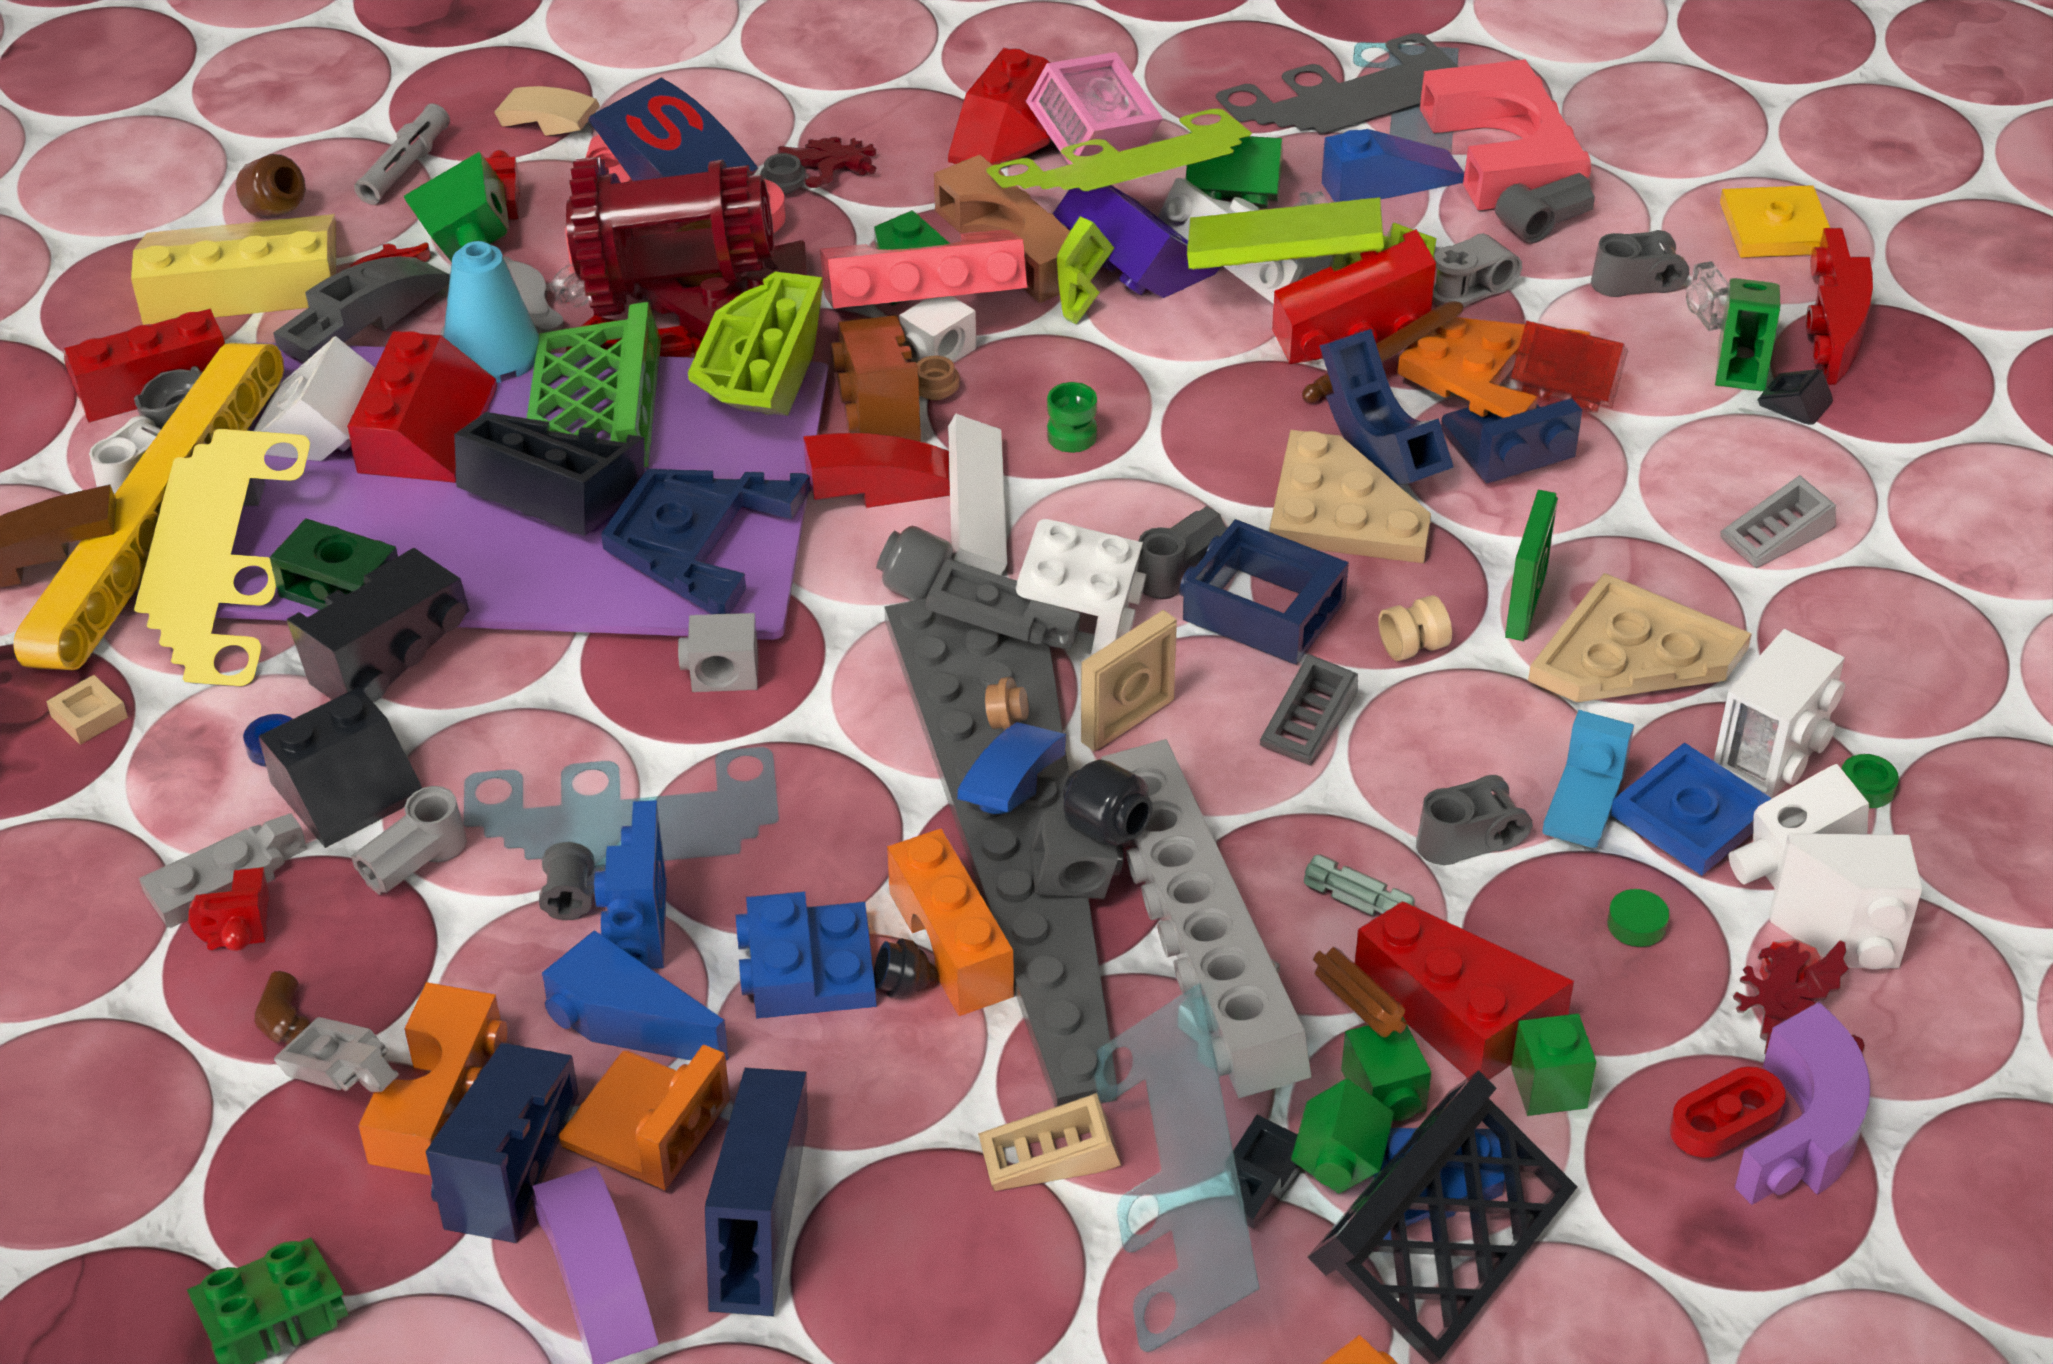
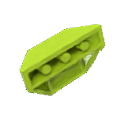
(761, 345)

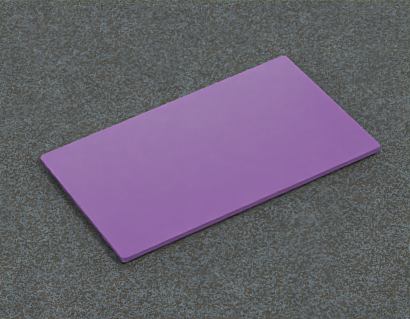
(537, 573)

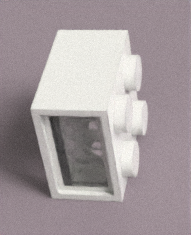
(1780, 713)

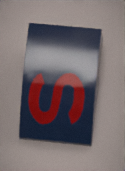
(665, 134)

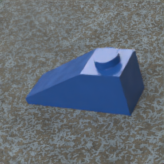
(1383, 166)
(626, 1003)

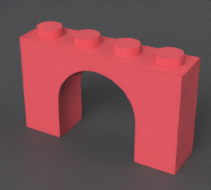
(1506, 99)
(873, 276)

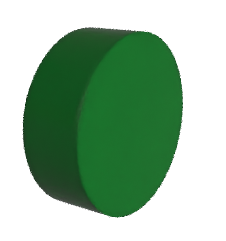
(1873, 778)
(1638, 917)

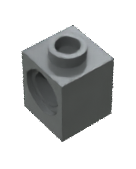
(1070, 861)

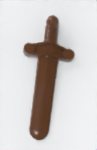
(1393, 344)

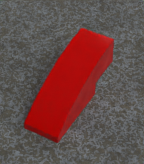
(877, 466)

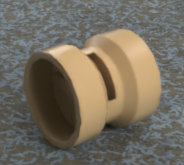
(1415, 628)

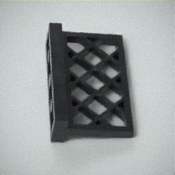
(1398, 1189)

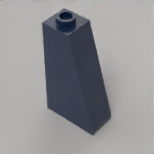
(755, 1192)

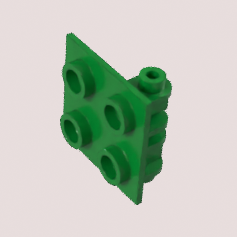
(269, 1290)

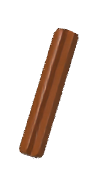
(1360, 992)

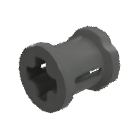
(567, 874)

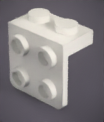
(1084, 574)

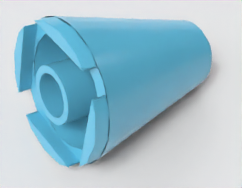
(488, 312)

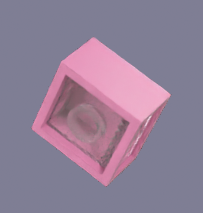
(1093, 101)

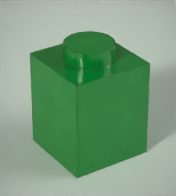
(1553, 1064)
(1388, 1069)
(1342, 1136)

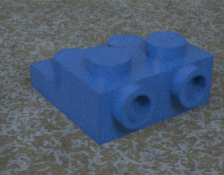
(635, 888)
(805, 956)

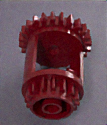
(606, 210)

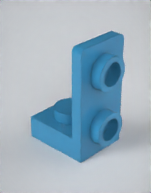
(1590, 779)

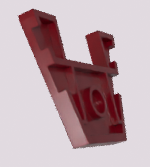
(699, 303)

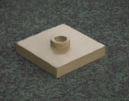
(1128, 680)

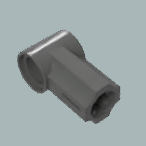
(1536, 211)
(1173, 550)

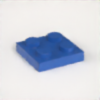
(1690, 808)

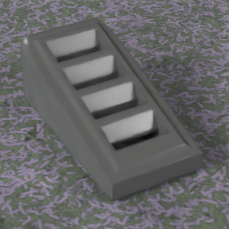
(1324, 677)

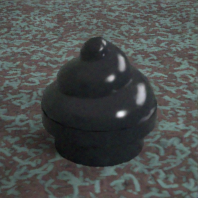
(903, 969)

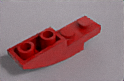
(1840, 304)

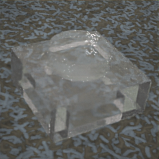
(1707, 294)

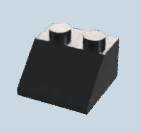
(339, 766)

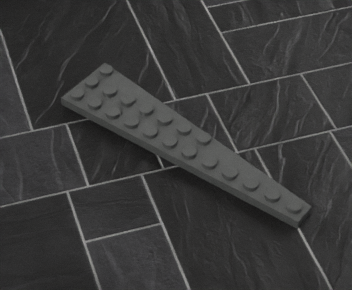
(1050, 935)

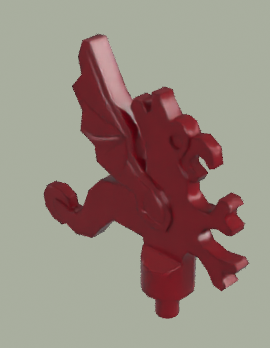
(831, 156)
(1781, 995)

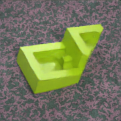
(1077, 264)

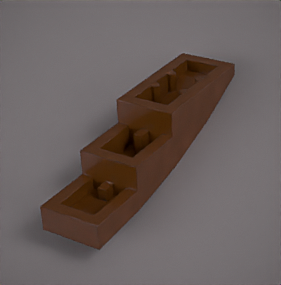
(44, 529)

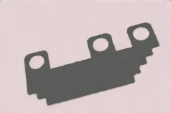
(1345, 103)

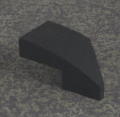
(1264, 1167)

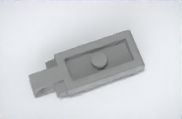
(213, 867)
(337, 1057)

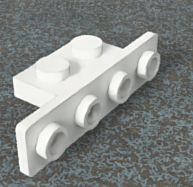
(1189, 201)

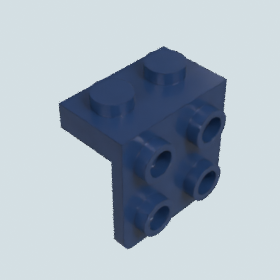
(1515, 443)

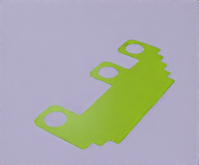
(1116, 167)

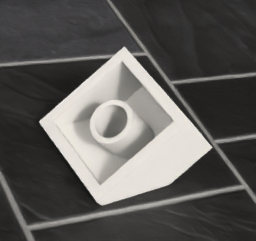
(318, 401)
(1851, 892)

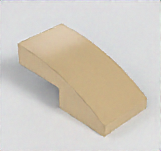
(552, 107)

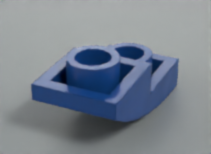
(1009, 767)

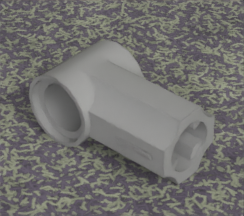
(426, 833)

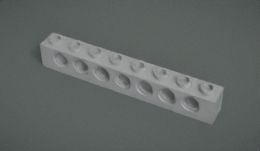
(1211, 932)

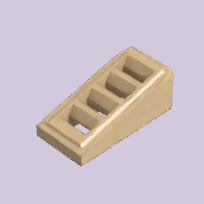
(1074, 1160)

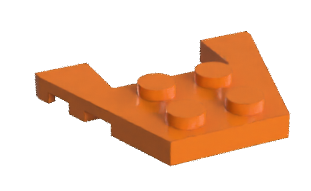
(1471, 362)

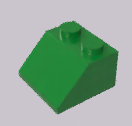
(1247, 173)

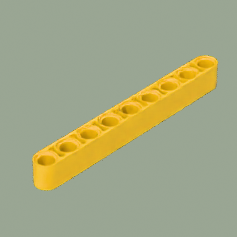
(108, 569)

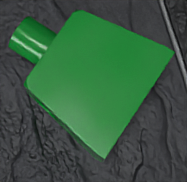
(462, 205)
(1747, 322)

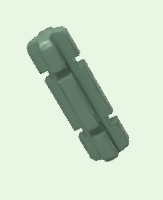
(1352, 886)

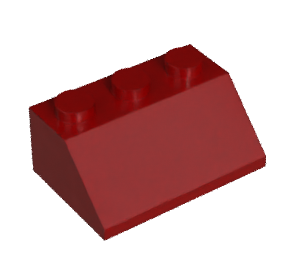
(117, 367)
(415, 406)

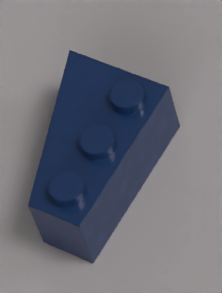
(501, 1141)

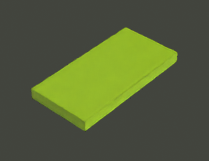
(1285, 233)

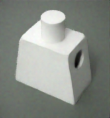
(1816, 806)

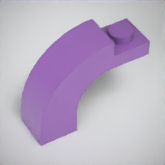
(1832, 1088)
(595, 1265)

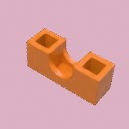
(965, 938)
(454, 1038)

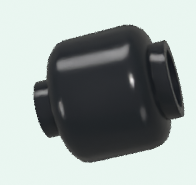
(1107, 802)

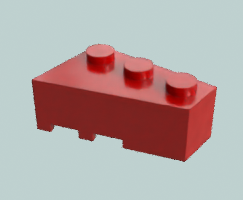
(1375, 293)
(1458, 986)

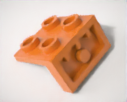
(649, 1115)

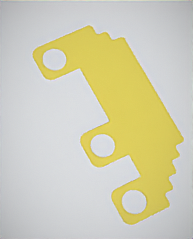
(192, 549)

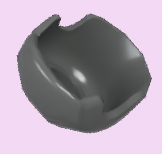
(165, 393)

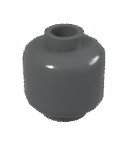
(913, 561)

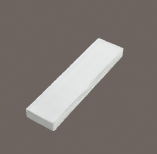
(977, 495)

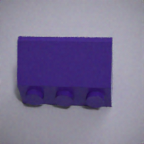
(1144, 245)

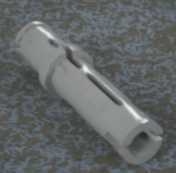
(426, 126)

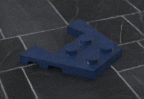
(678, 519)

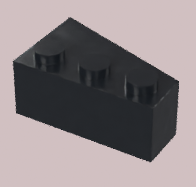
(547, 472)
(380, 627)

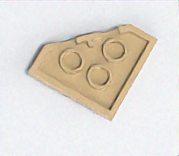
(1345, 503)
(1635, 643)

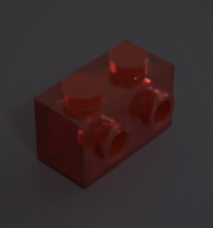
(1569, 366)

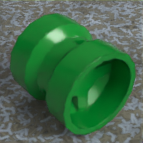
(1072, 417)

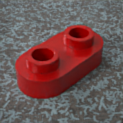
(1721, 1112)

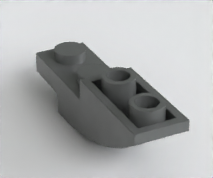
(361, 295)

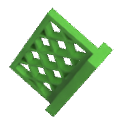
(629, 388)

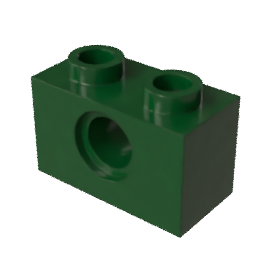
(325, 559)

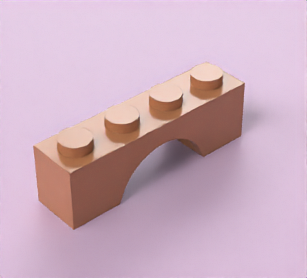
(977, 203)

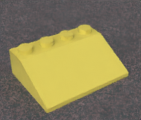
(233, 267)

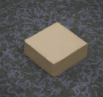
(87, 709)

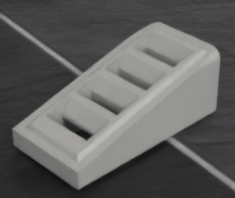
(1797, 495)

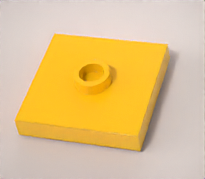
(1774, 220)

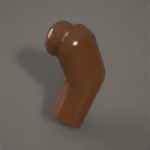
(274, 1011)

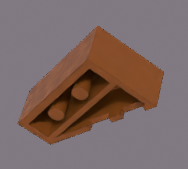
(877, 378)

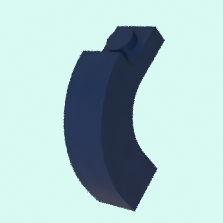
(1373, 417)

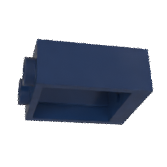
(1246, 548)

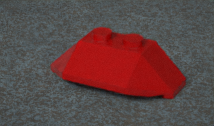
(995, 111)

